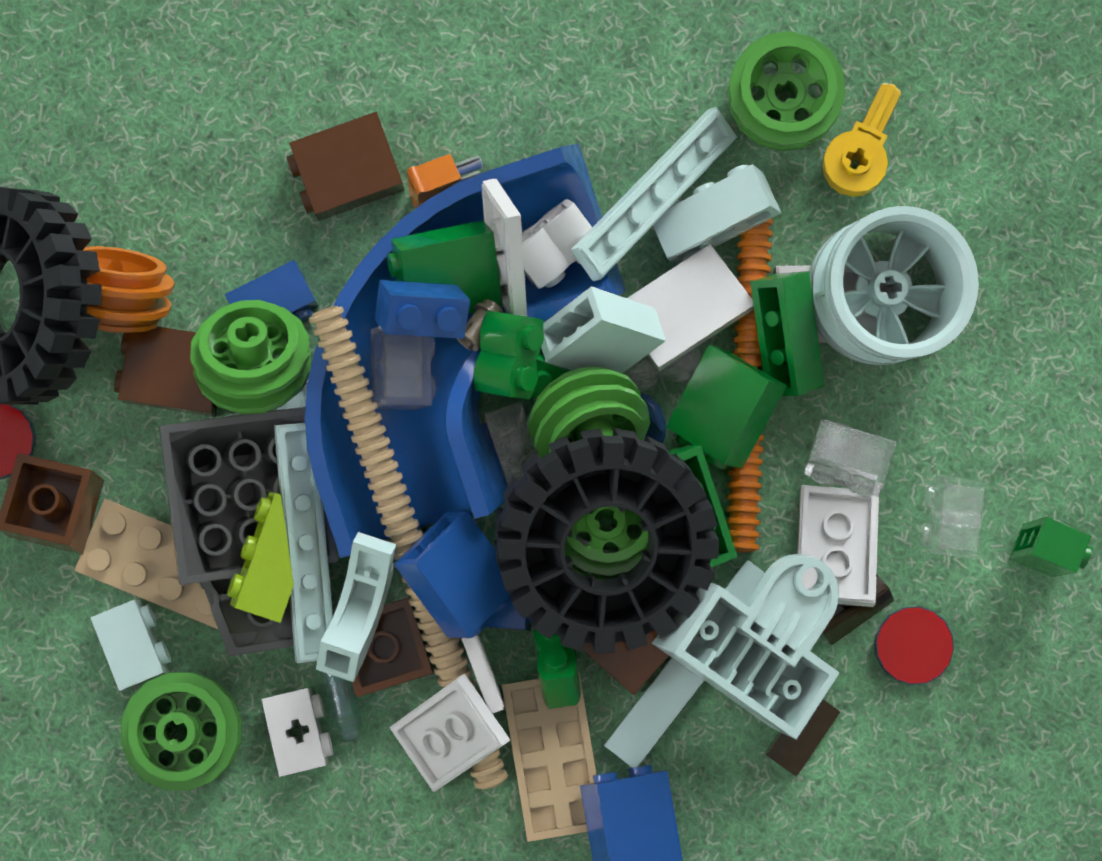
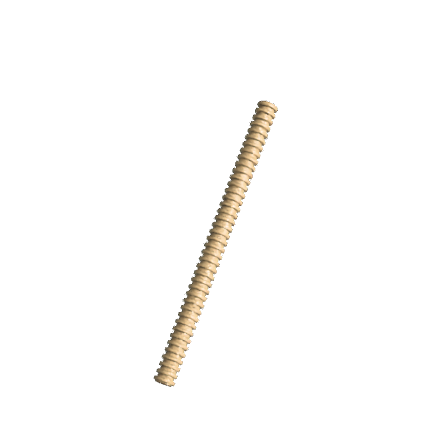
(391, 500)

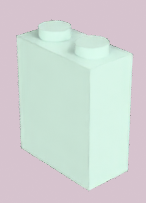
(601, 332)

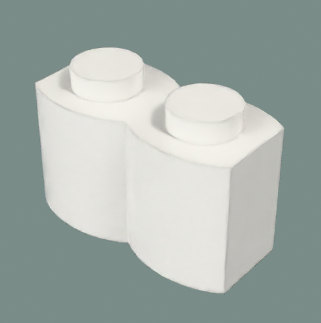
(550, 242)

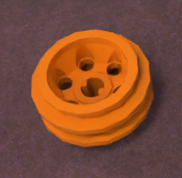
(131, 290)

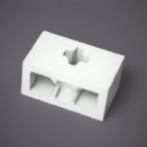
(288, 751)

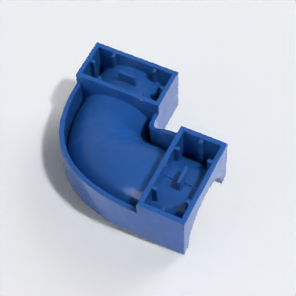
(442, 447)

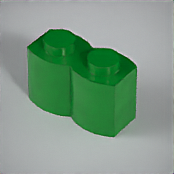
(508, 354)
(557, 672)

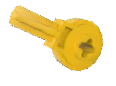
(864, 145)

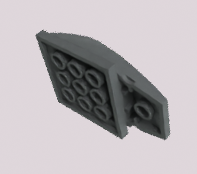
(213, 488)

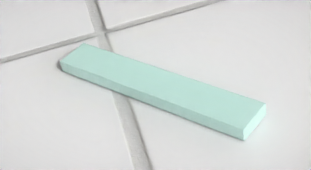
(653, 194)
(306, 542)
(668, 691)

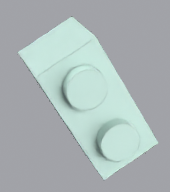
(131, 644)

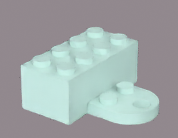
(763, 647)

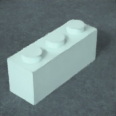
(716, 213)

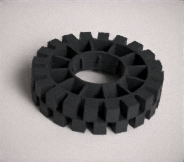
(54, 296)
(592, 476)

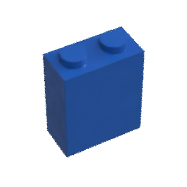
(455, 575)
(631, 816)

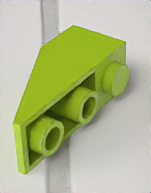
(267, 571)

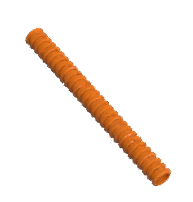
(744, 480)

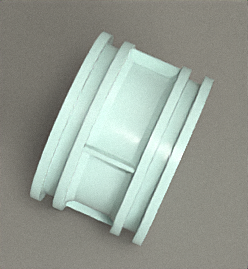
(948, 302)

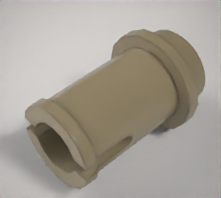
(472, 334)

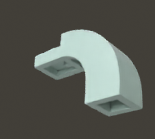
(359, 607)

